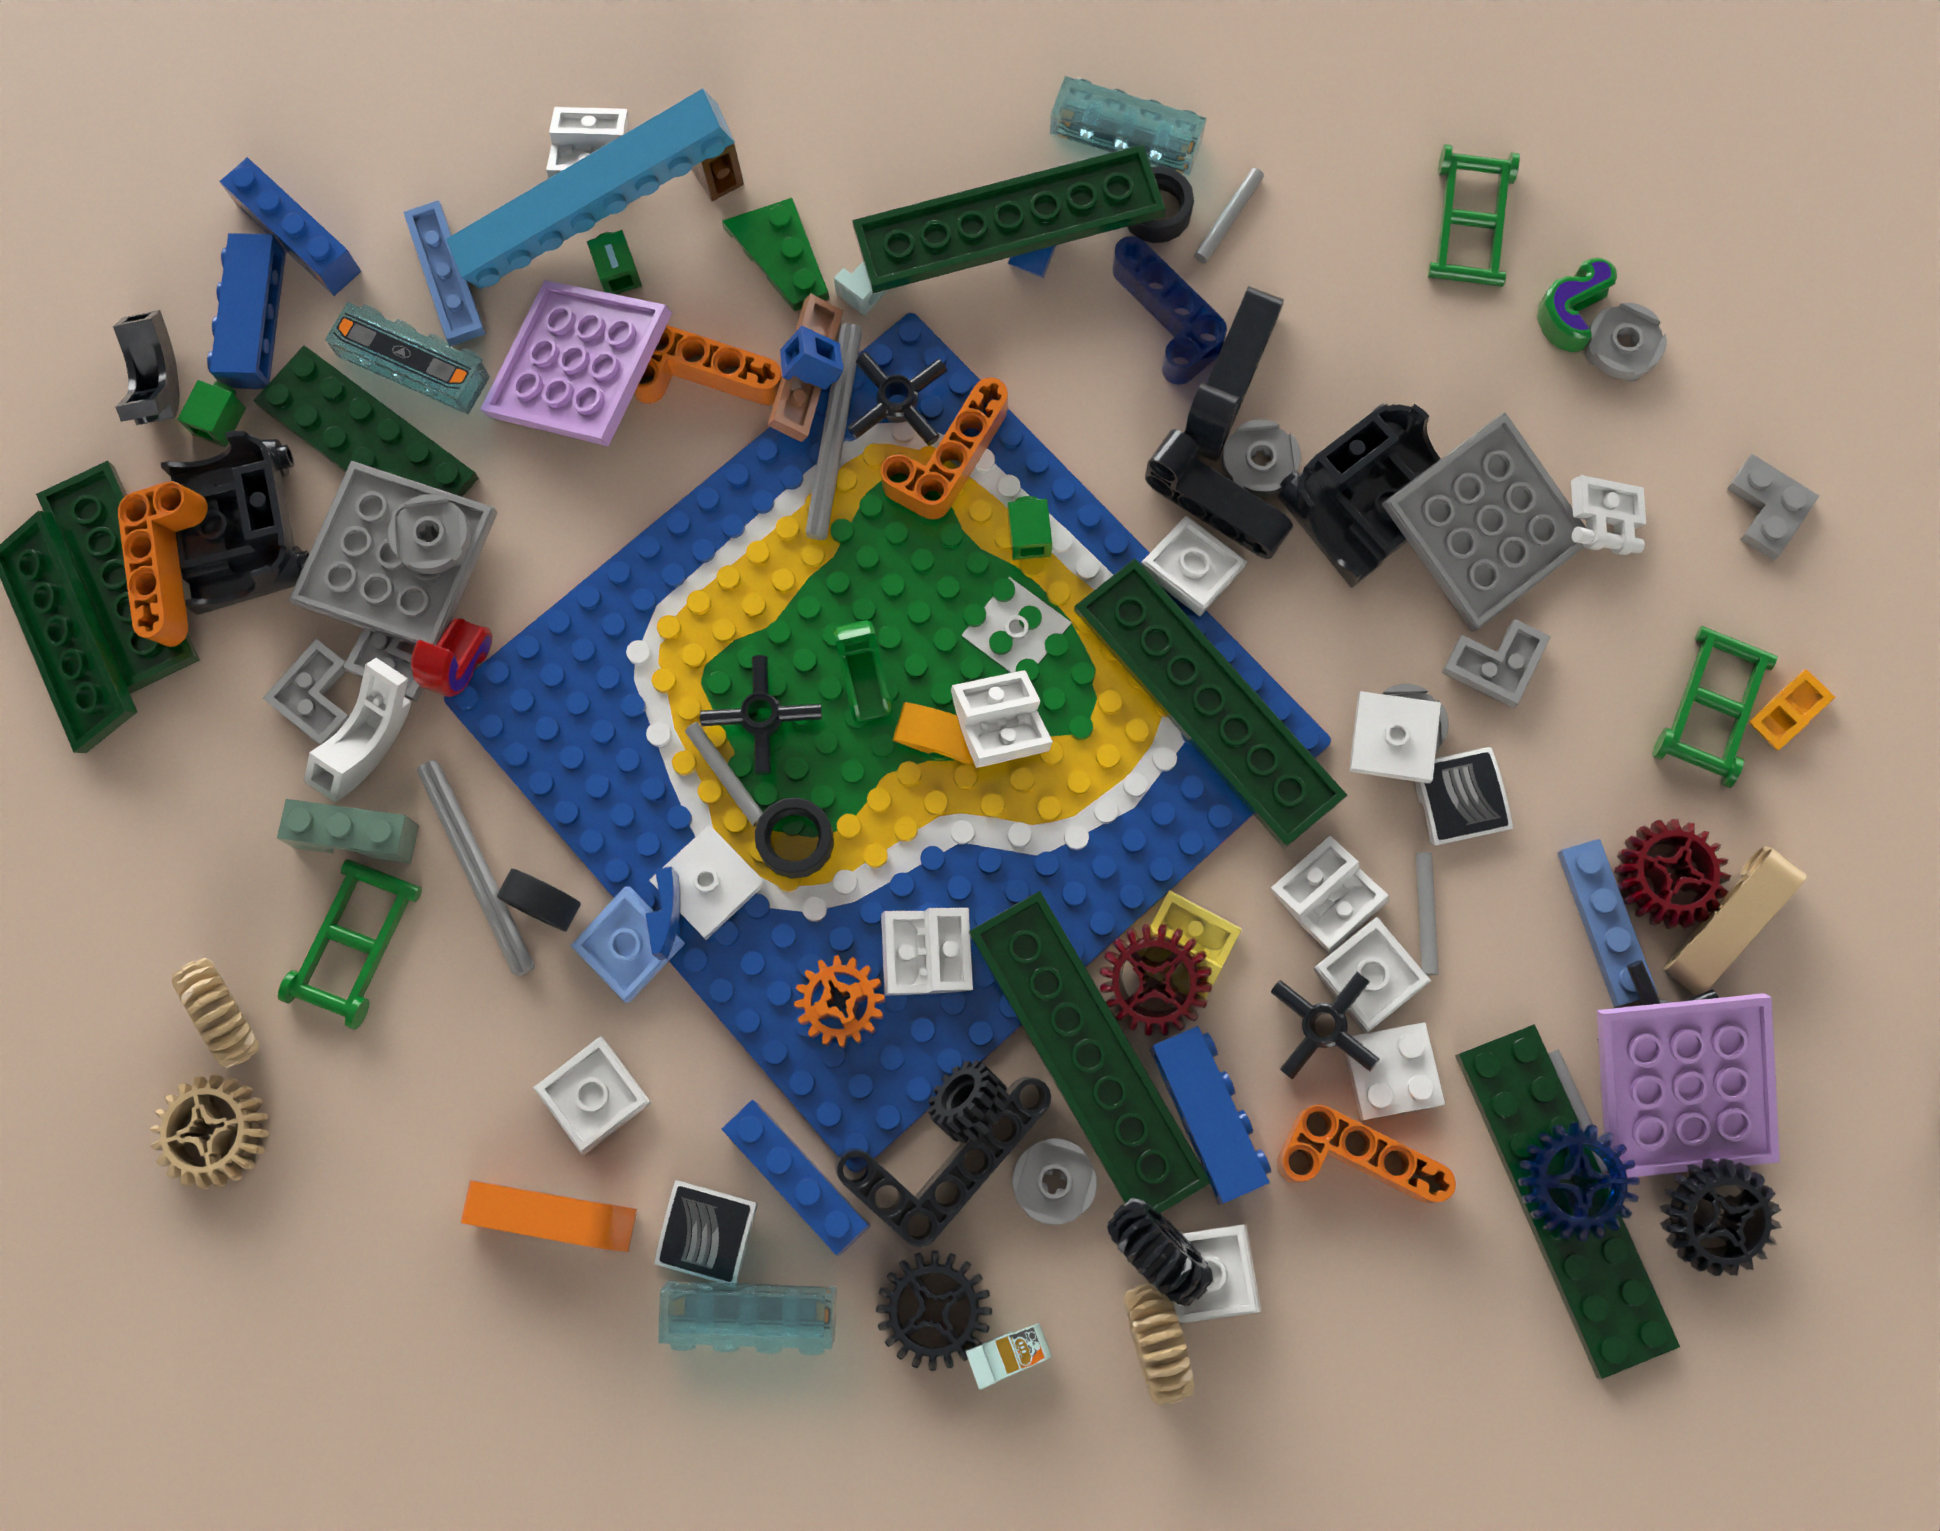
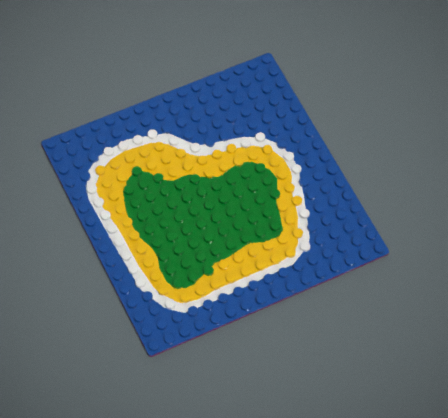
(607, 680)

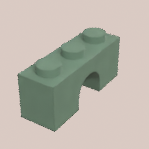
(351, 829)

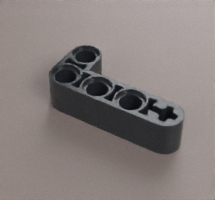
(1215, 498)

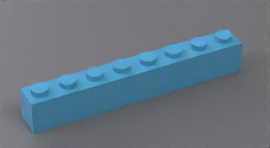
(591, 190)

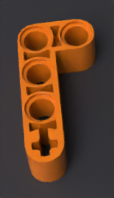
(754, 380)
(952, 447)
(152, 559)
(1369, 1162)
(549, 1216)

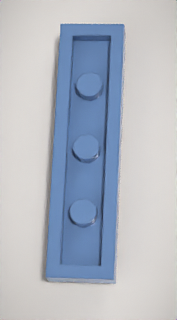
(448, 289)
(1604, 917)

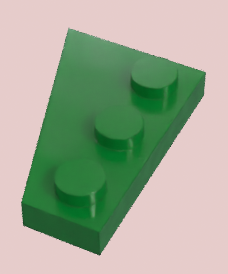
(781, 249)

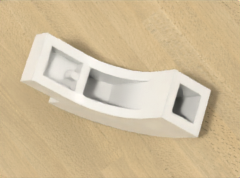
(366, 735)

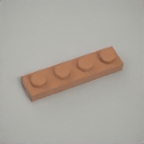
(796, 399)

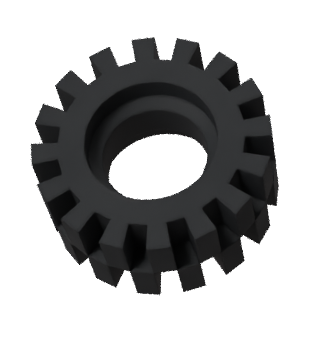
(968, 1101)

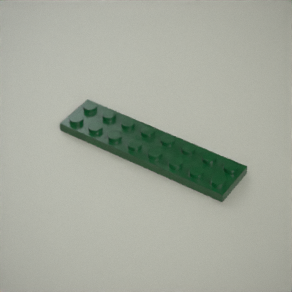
(1008, 218)
(1210, 703)
(1088, 1055)
(1596, 1278)

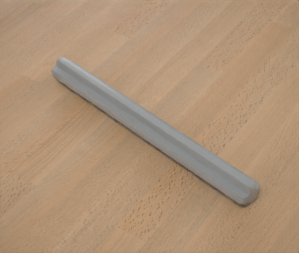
(833, 436)
(475, 868)

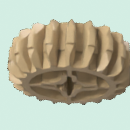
(215, 1012)
(200, 1101)
(1159, 1344)

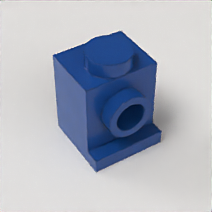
(811, 358)

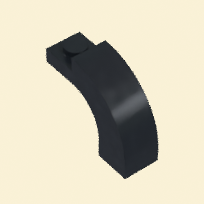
(150, 367)

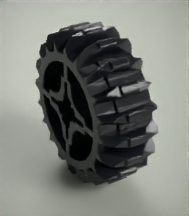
(1748, 1208)
(1160, 1252)
(903, 1332)

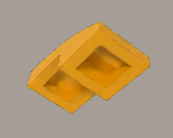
(1791, 709)
(931, 731)

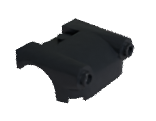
(1347, 482)
(247, 535)

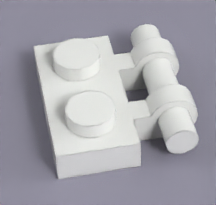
(1608, 503)

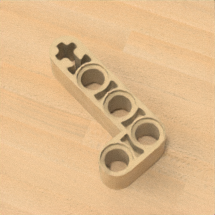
(1746, 909)

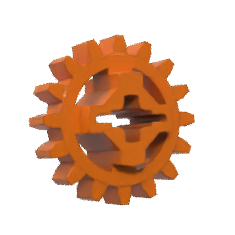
(822, 1011)

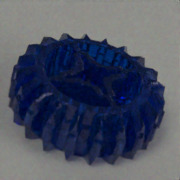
(1580, 1202)

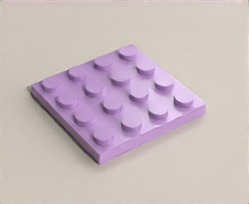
(576, 362)
(1690, 1082)

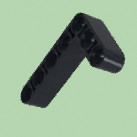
(1221, 398)
(951, 1170)

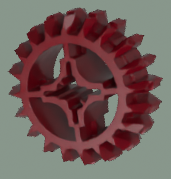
(1686, 846)
(1170, 993)

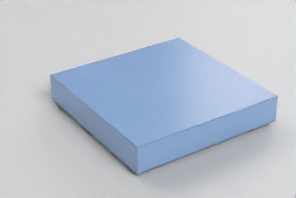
(620, 946)

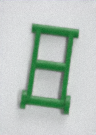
(1448, 166)
(1668, 741)
(356, 1006)

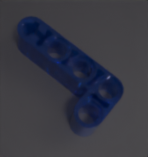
(1137, 267)

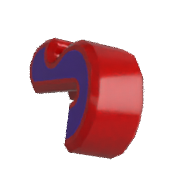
(451, 662)

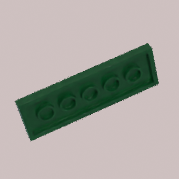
(354, 426)
(89, 524)
(63, 633)

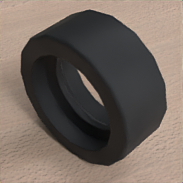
(1166, 230)
(786, 808)
(538, 899)

